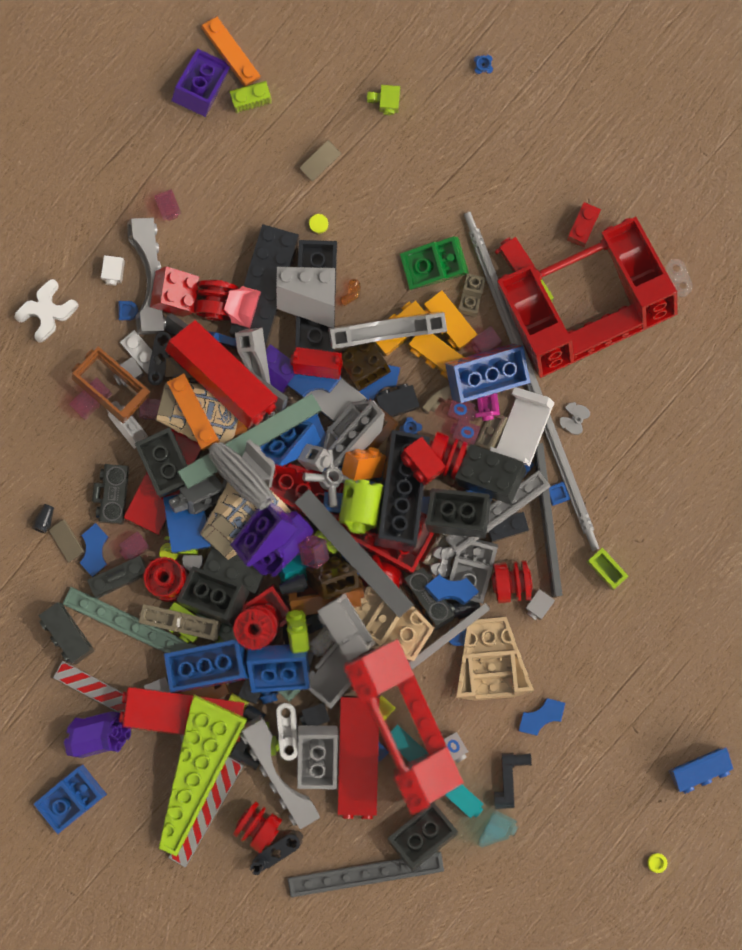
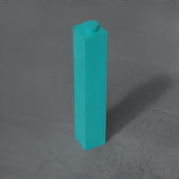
(459, 796)

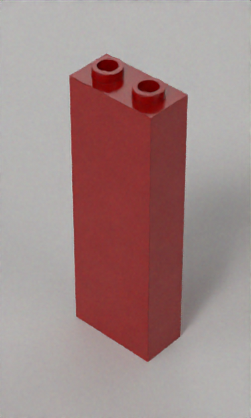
(222, 374)
(147, 507)
(163, 710)
(358, 760)

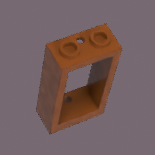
(132, 406)
(313, 603)

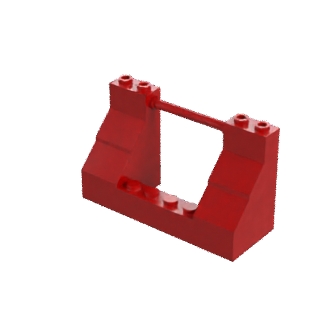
(643, 278)
(431, 774)

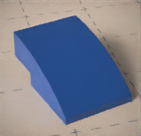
(185, 529)
(70, 799)

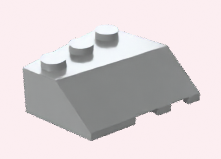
(307, 293)

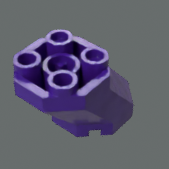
(282, 556)
(96, 735)

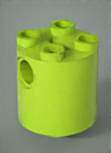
(360, 505)

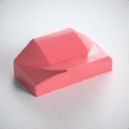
(242, 306)

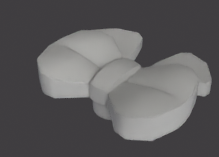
(579, 414)
(445, 555)

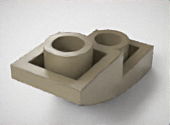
(320, 160)
(471, 295)
(432, 404)

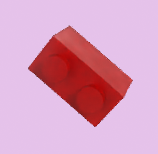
(584, 224)
(422, 461)

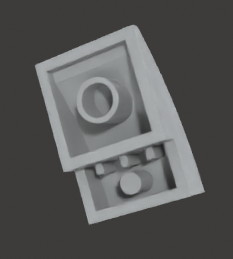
(338, 400)
(475, 565)

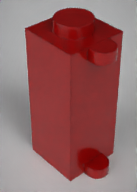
(514, 254)
(316, 363)

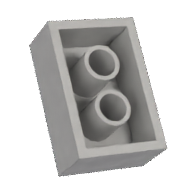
(317, 757)

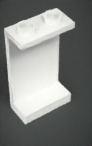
(524, 426)

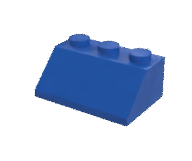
(277, 669)
(701, 770)

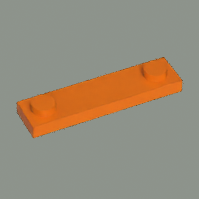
(230, 51)
(193, 411)

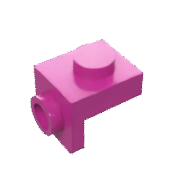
(488, 407)

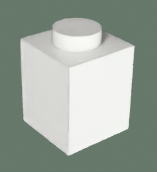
(112, 270)

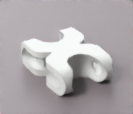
(46, 310)
(287, 731)

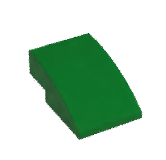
(434, 263)

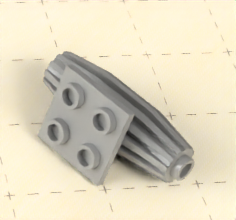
(247, 474)

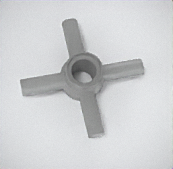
(325, 481)

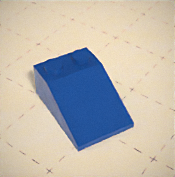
(291, 443)

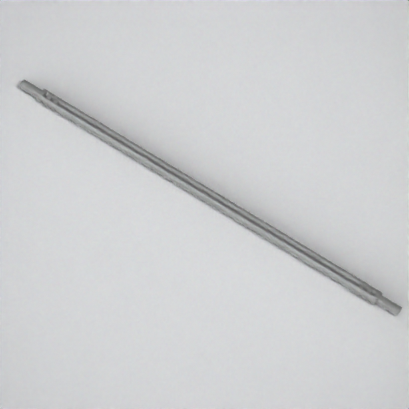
(534, 387)

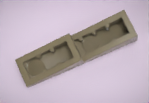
(180, 622)

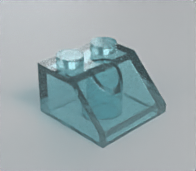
(497, 829)

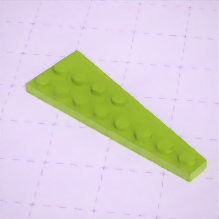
(204, 750)

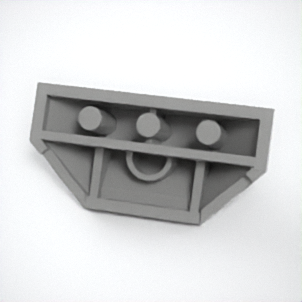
(354, 429)

